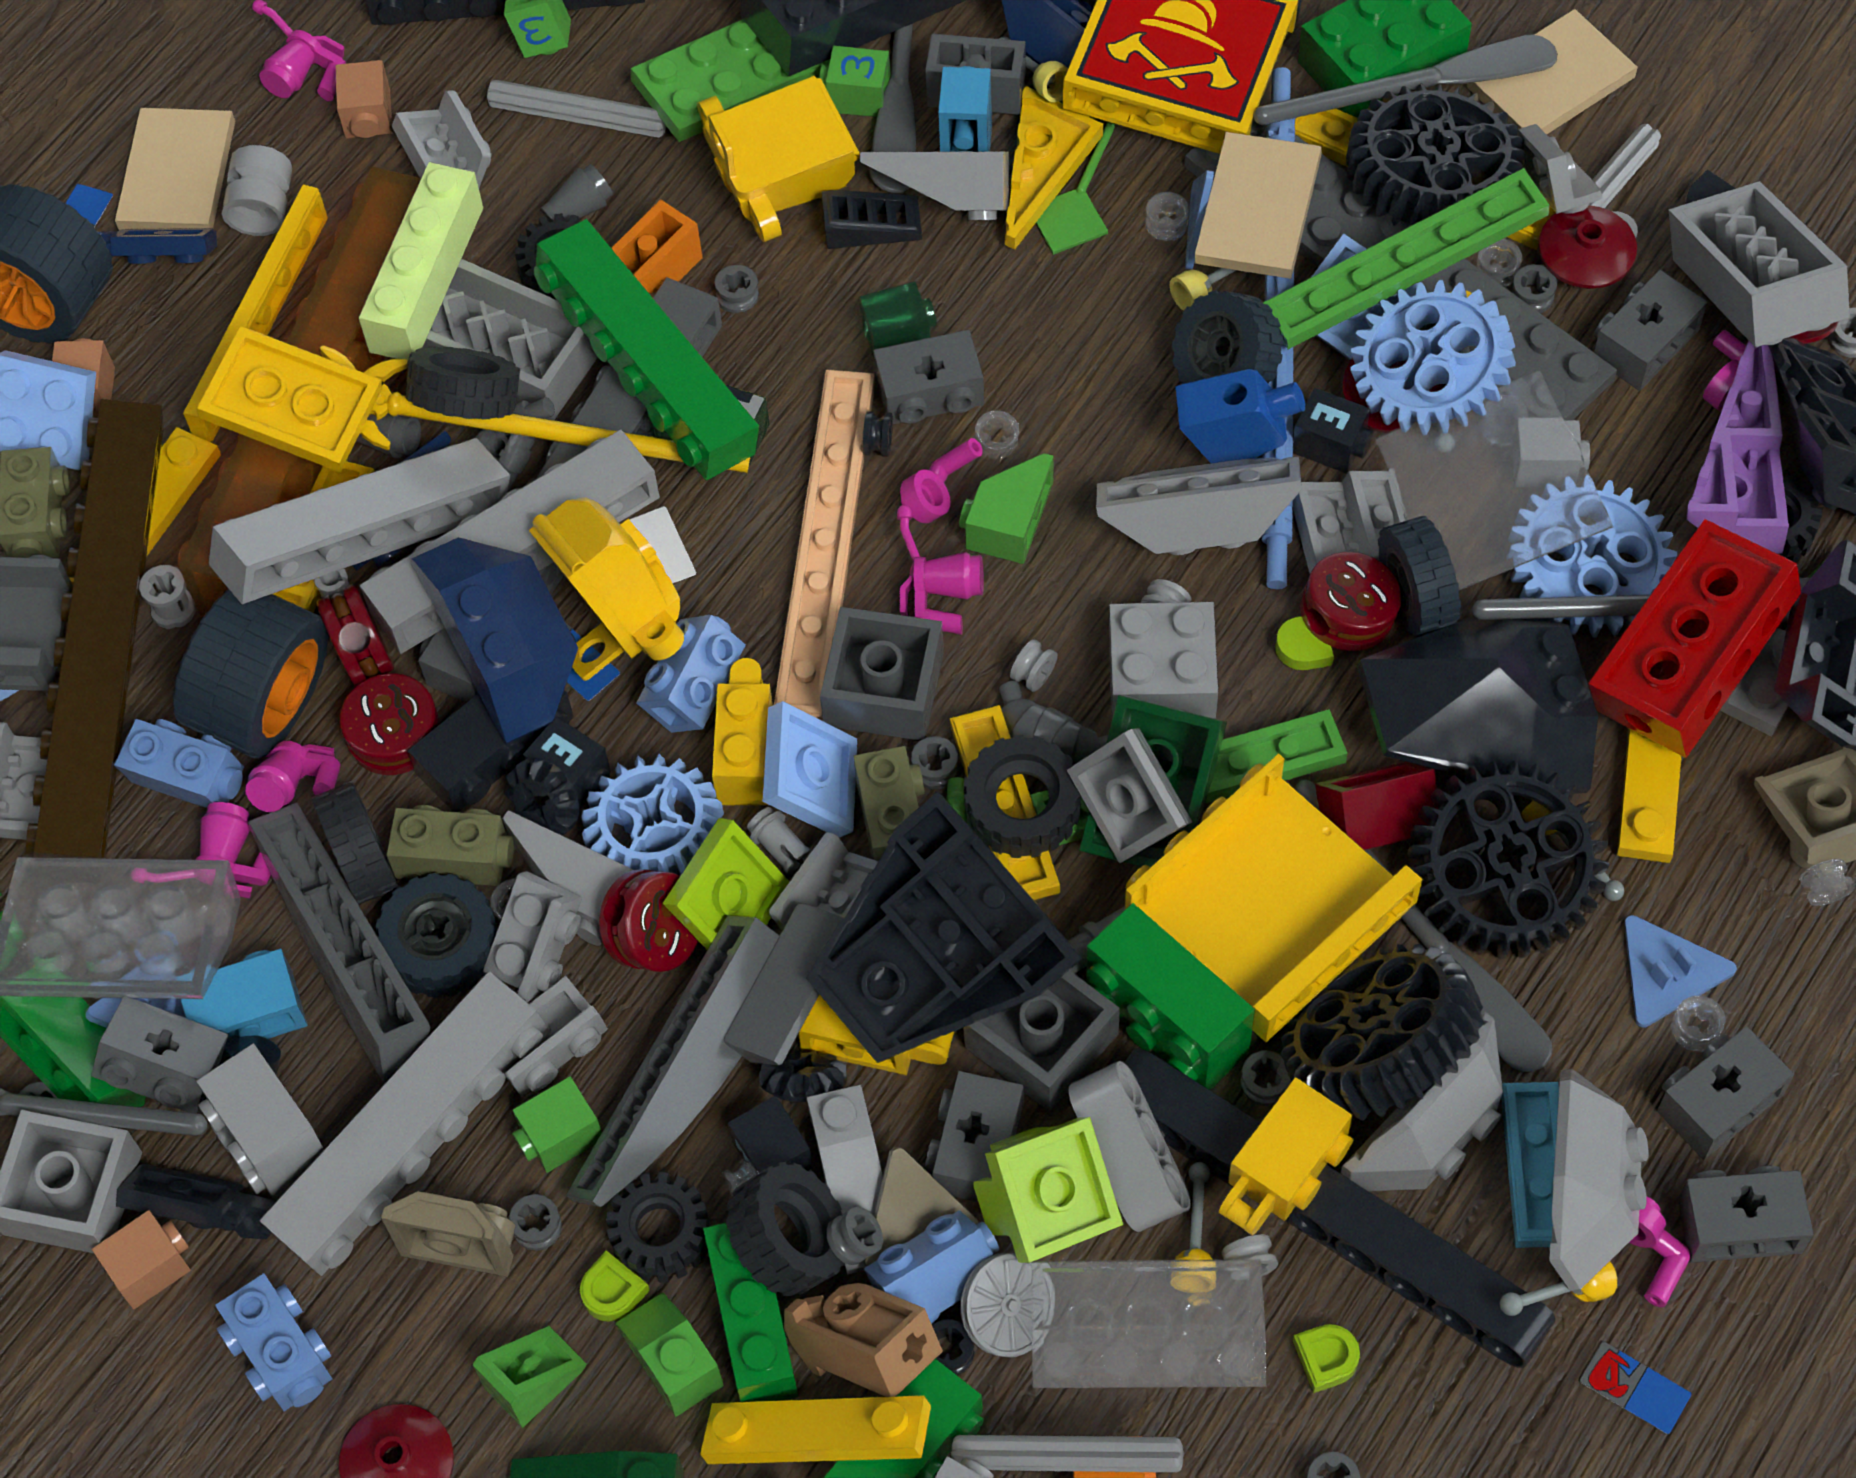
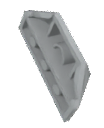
(1200, 503)
(1432, 1131)
(1594, 1180)

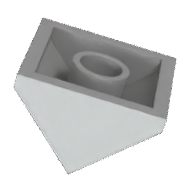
(1129, 795)

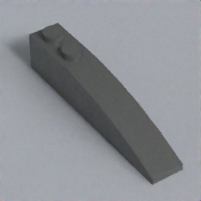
(341, 941)
(682, 1065)

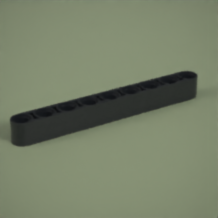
(1353, 1222)

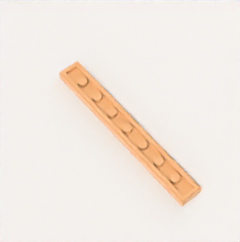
(825, 538)

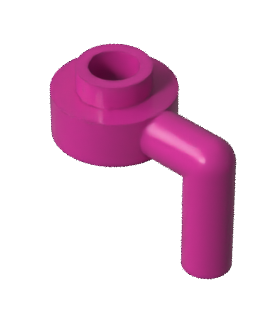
(1720, 384)
(926, 489)
(1675, 1254)

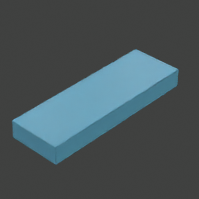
(1530, 1141)

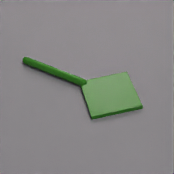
(1072, 216)

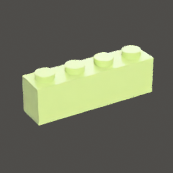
(421, 261)

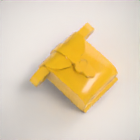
(779, 150)
(616, 578)

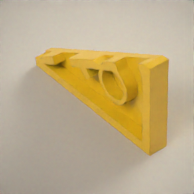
(1047, 154)

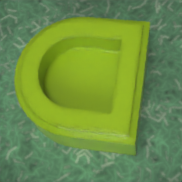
(1300, 648)
(611, 1289)
(1327, 1355)

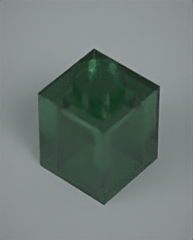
(896, 316)

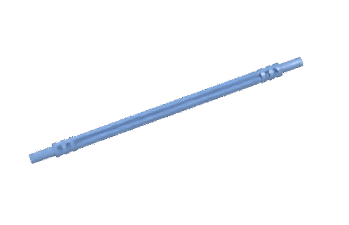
(1280, 531)

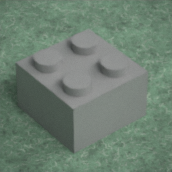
(1164, 655)
(258, 1122)
(64, 1180)

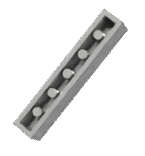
(606, 472)
(355, 520)
(405, 1124)

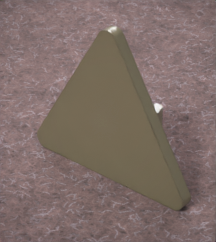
(909, 1201)

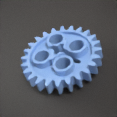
(1433, 357)
(1631, 534)

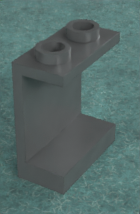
(30, 620)

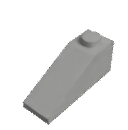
(955, 179)
(568, 867)
(847, 1150)

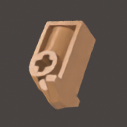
(863, 1337)

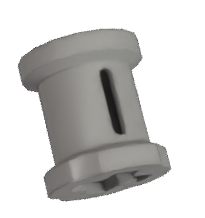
(164, 604)

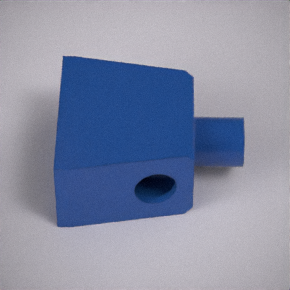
(1236, 414)

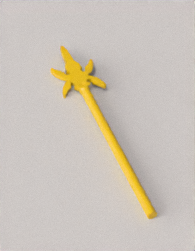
(397, 404)

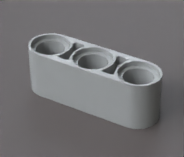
(1131, 1146)

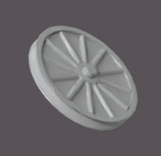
(999, 1306)

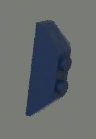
(1047, 27)
(502, 630)

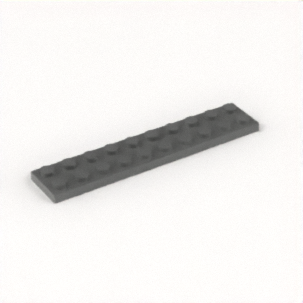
(1568, 367)

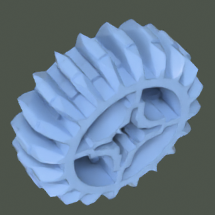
(646, 797)

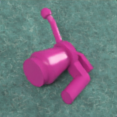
(289, 65)
(950, 576)
(277, 778)
(222, 838)

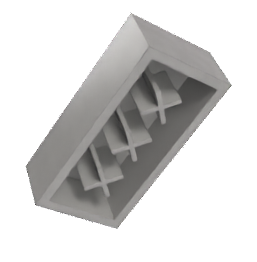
(1759, 264)
(516, 324)

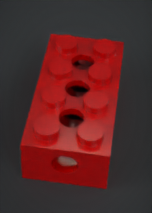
(1695, 637)

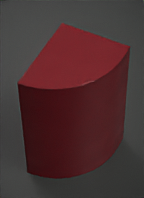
(1378, 803)

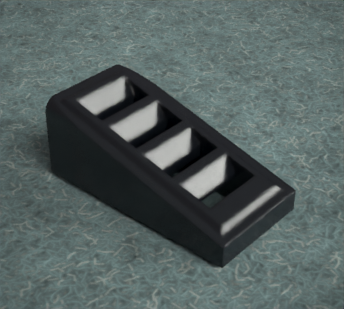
(860, 233)

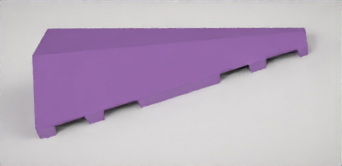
(1743, 470)

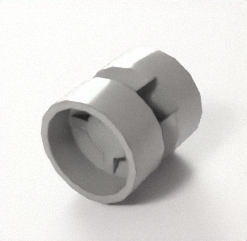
(256, 190)

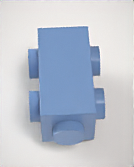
(684, 687)
(179, 764)
(935, 1263)
(282, 1356)

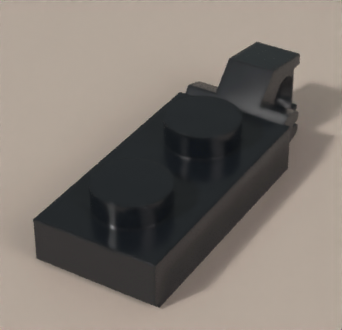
(194, 1199)

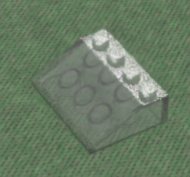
(116, 927)

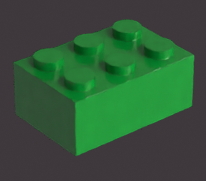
(1380, 40)
(1169, 998)

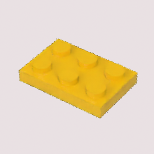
(289, 398)

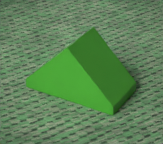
(528, 1372)

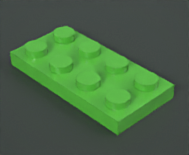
(721, 64)

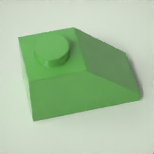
(1008, 509)
(671, 1353)

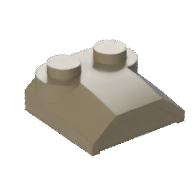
(1815, 807)
(451, 1232)

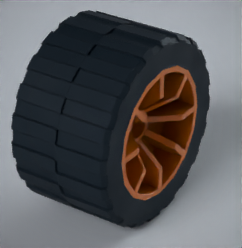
(48, 265)
(250, 672)

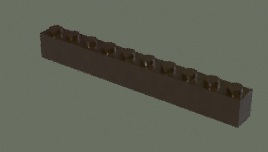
(100, 633)

